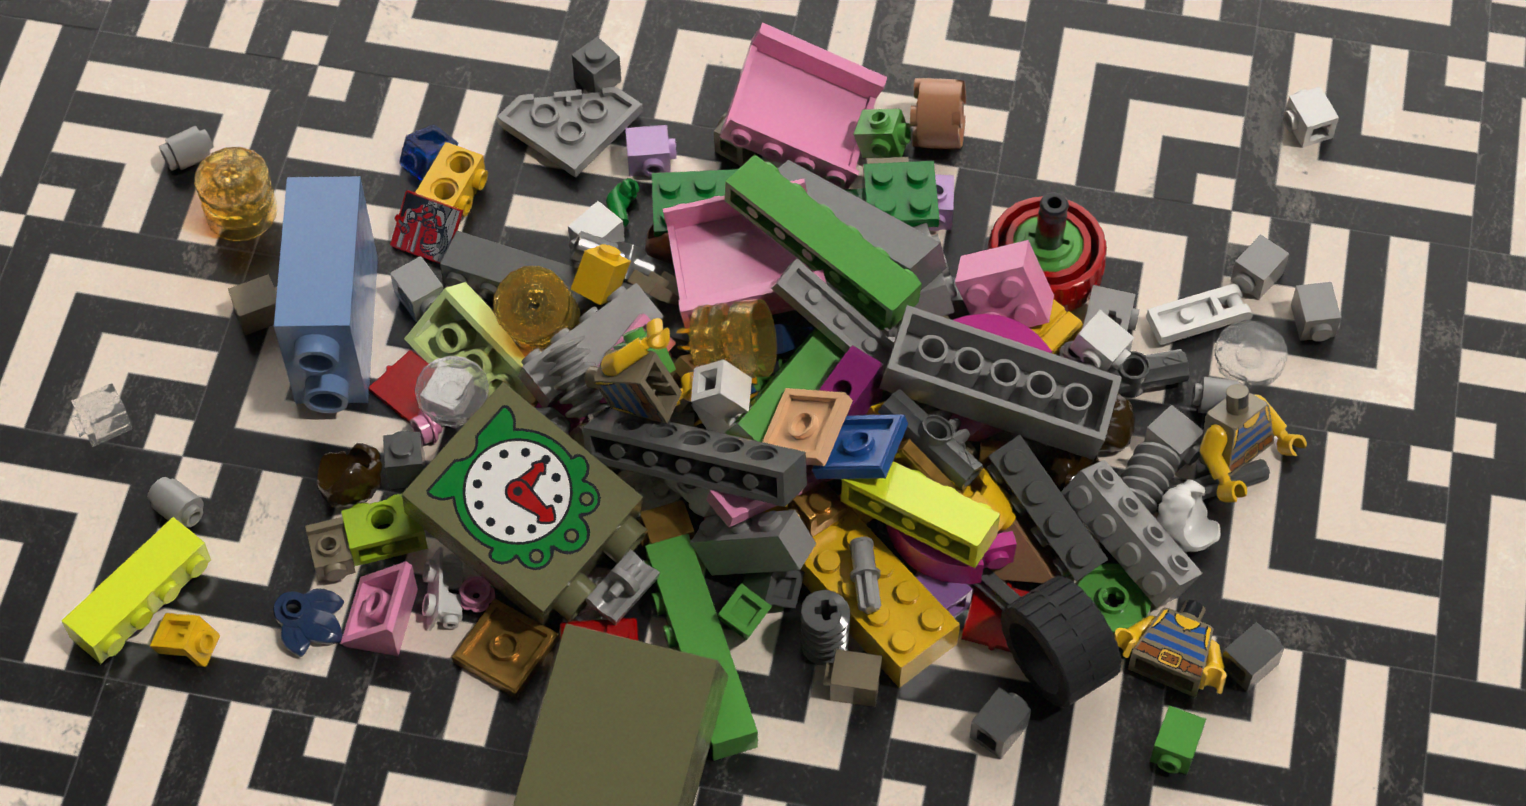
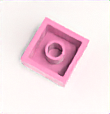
(1006, 284)

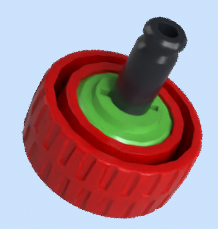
(1064, 240)

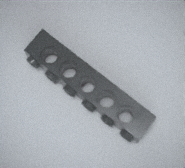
(697, 457)

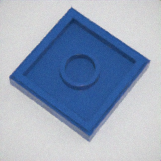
(864, 447)

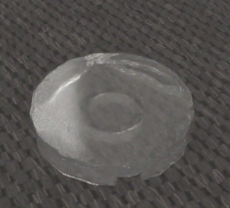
(1250, 353)
(451, 390)

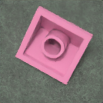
(381, 610)

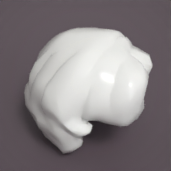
(1186, 518)

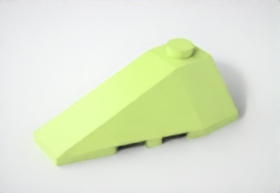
(467, 327)

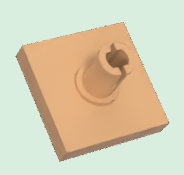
(809, 422)

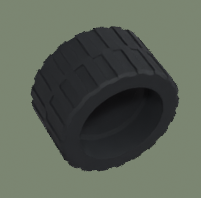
(1061, 641)

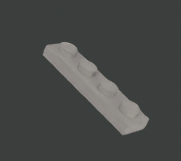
(831, 312)

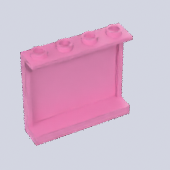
(801, 105)
(724, 257)

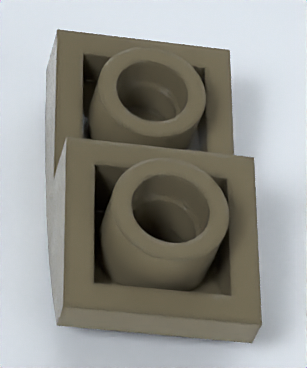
(660, 287)

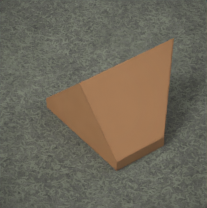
(1030, 560)

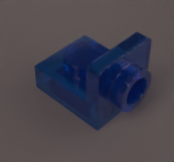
(422, 149)

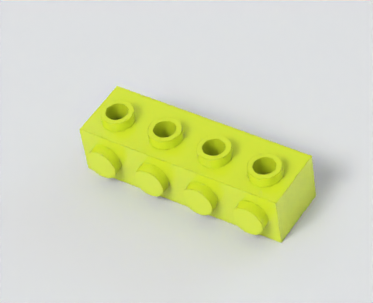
(926, 512)
(137, 590)

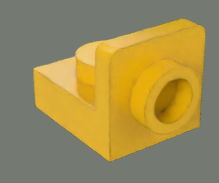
(185, 637)

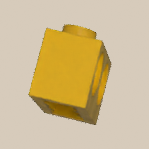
(446, 180)

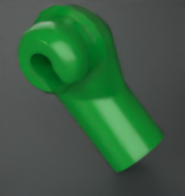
(621, 198)

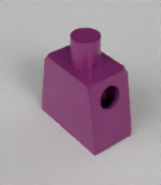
(859, 378)

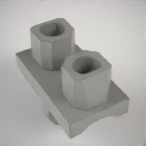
(622, 587)

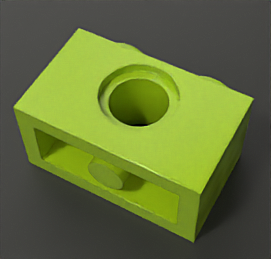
(374, 544)

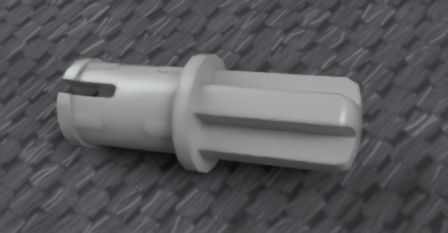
(865, 574)

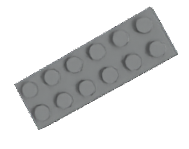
(1001, 382)

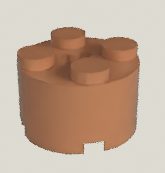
(938, 113)

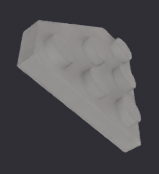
(570, 125)

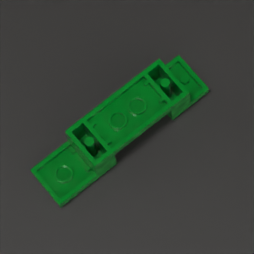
(896, 188)

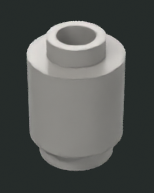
(186, 148)
(1210, 392)
(175, 500)

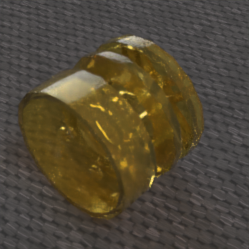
(236, 193)
(532, 326)
(737, 334)

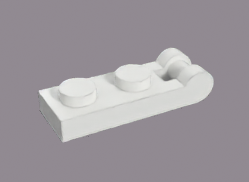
(1198, 314)

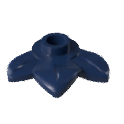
(312, 623)

